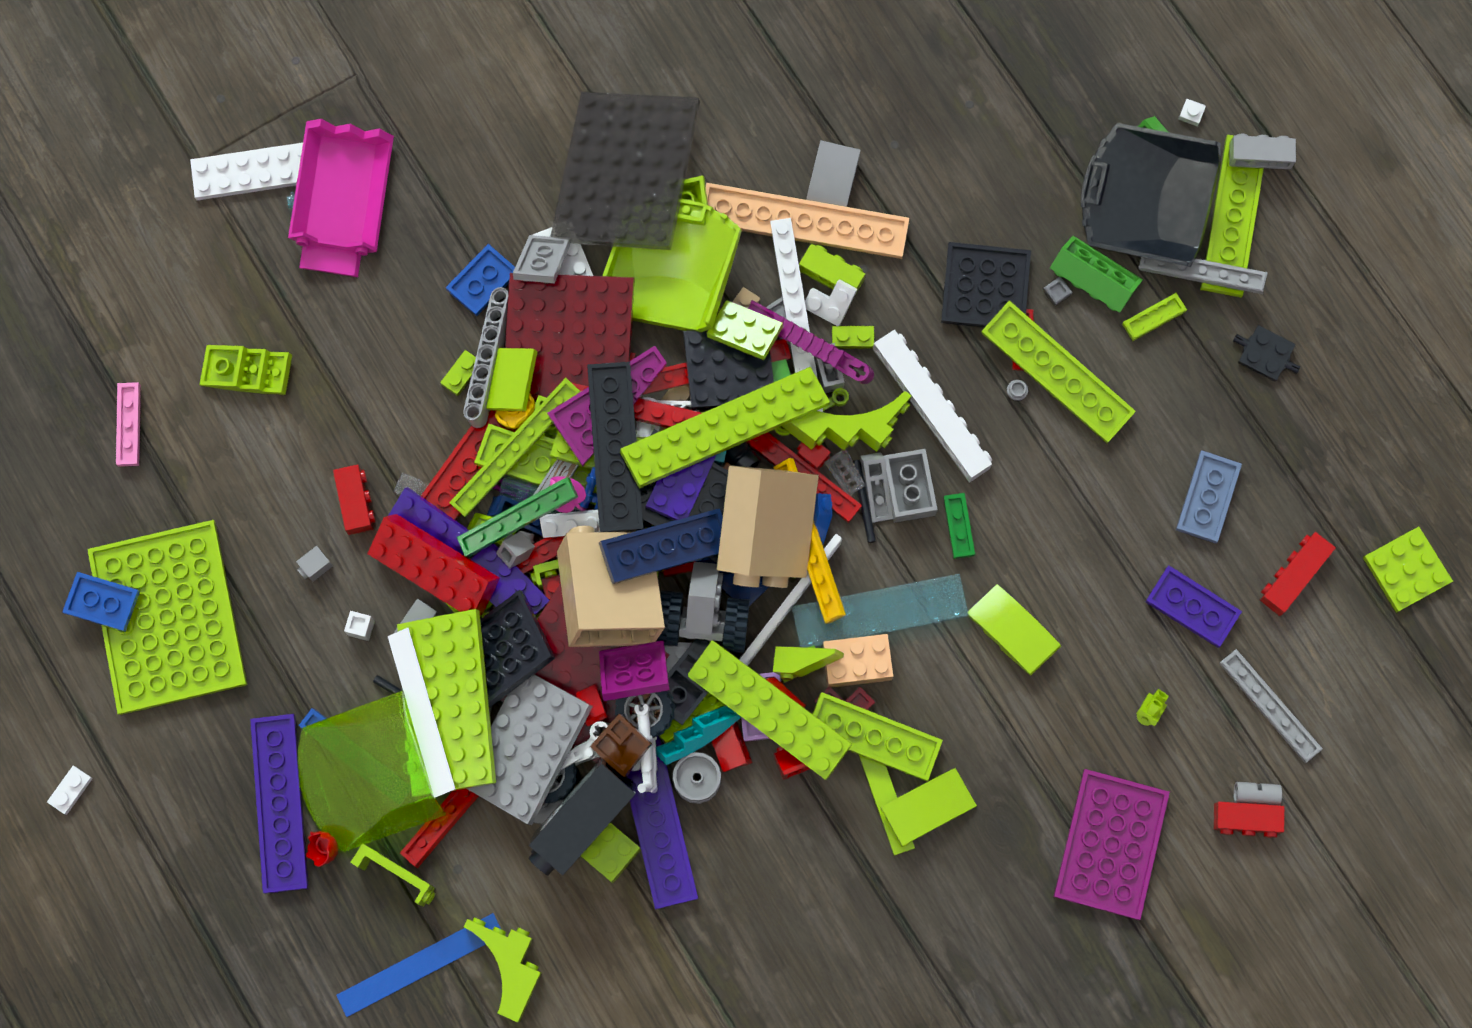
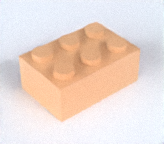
(864, 661)

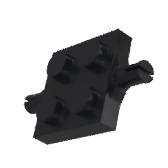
(1266, 353)

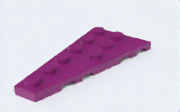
(574, 415)

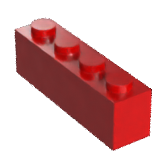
(1297, 573)

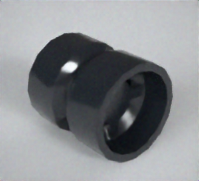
(742, 457)

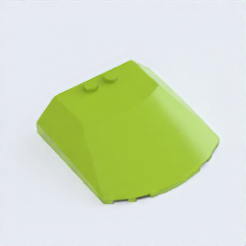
(686, 283)

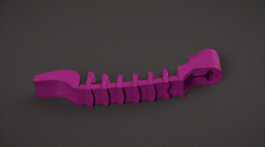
(818, 347)

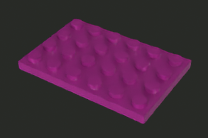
(1111, 844)

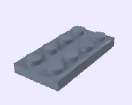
(1208, 496)

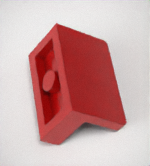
(731, 749)

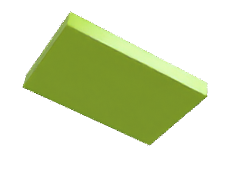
(511, 379)

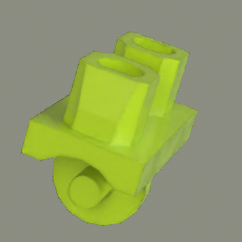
(1152, 708)

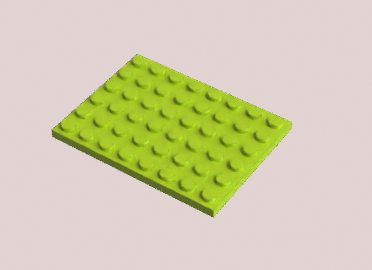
(183, 622)

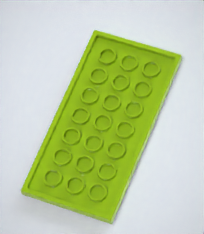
(455, 680)

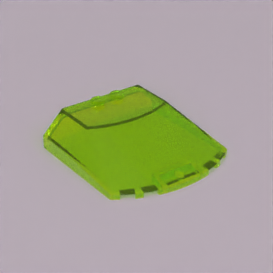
(365, 774)

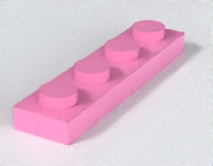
(128, 424)

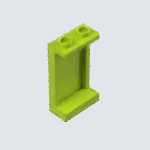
(366, 854)

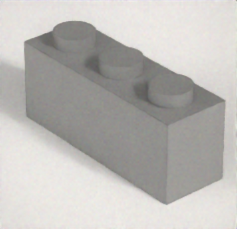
(1262, 151)

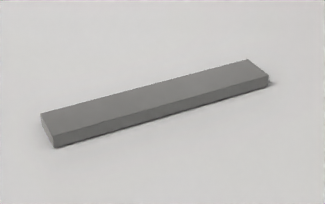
(1209, 273)
(1270, 706)

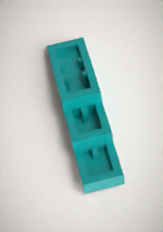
(704, 730)

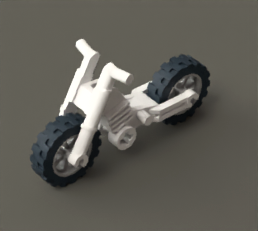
(647, 725)

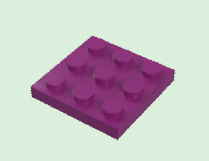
(633, 670)

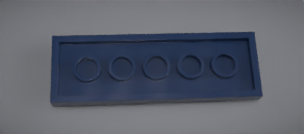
(662, 546)

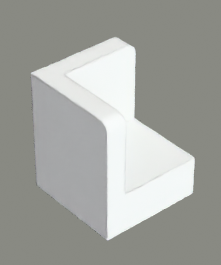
(359, 625)

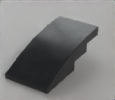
(684, 690)

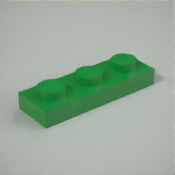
(959, 525)

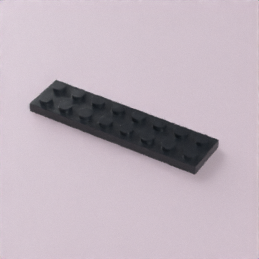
(611, 430)

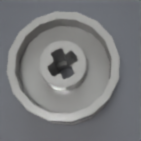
(701, 790)

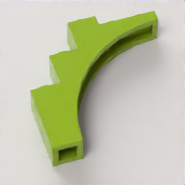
(845, 430)

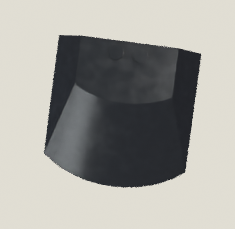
(1150, 193)

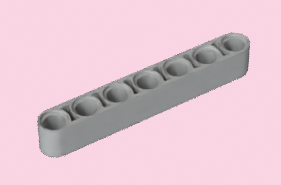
(482, 366)

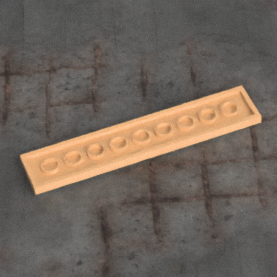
(812, 220)

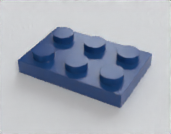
(479, 278)
(101, 601)

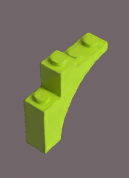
(509, 952)

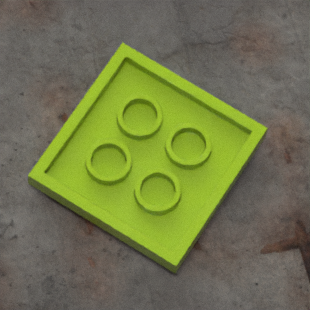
(1407, 569)

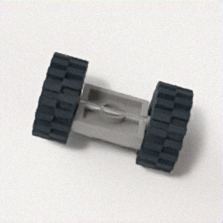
(731, 622)

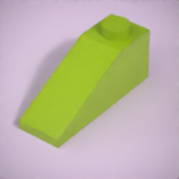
(800, 661)

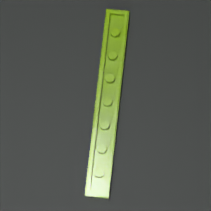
(512, 450)

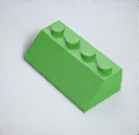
(1095, 274)

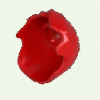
(322, 848)

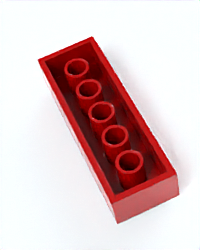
(432, 565)

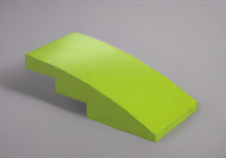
(245, 369)
(1014, 629)
(928, 807)

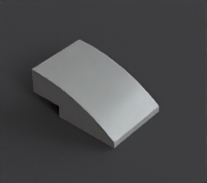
(833, 174)

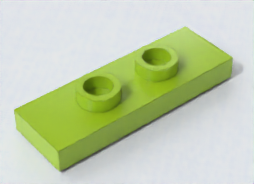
(1154, 317)

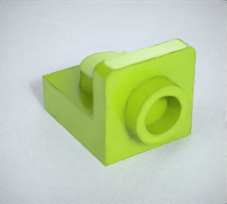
(546, 569)

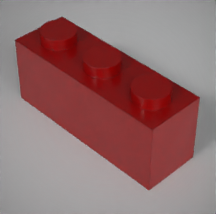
(354, 499)
(1249, 819)

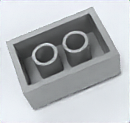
(910, 485)
(704, 598)

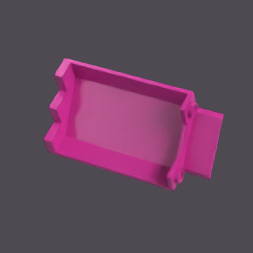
(339, 195)

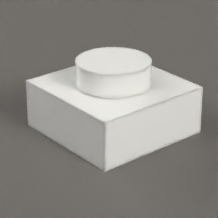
(1192, 112)

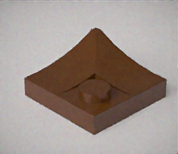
(621, 745)

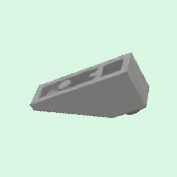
(876, 486)

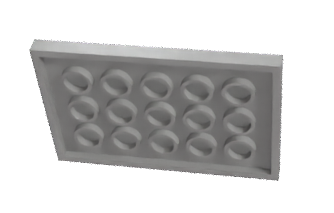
(531, 745)

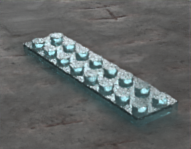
(884, 611)

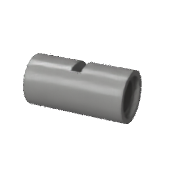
(1257, 793)

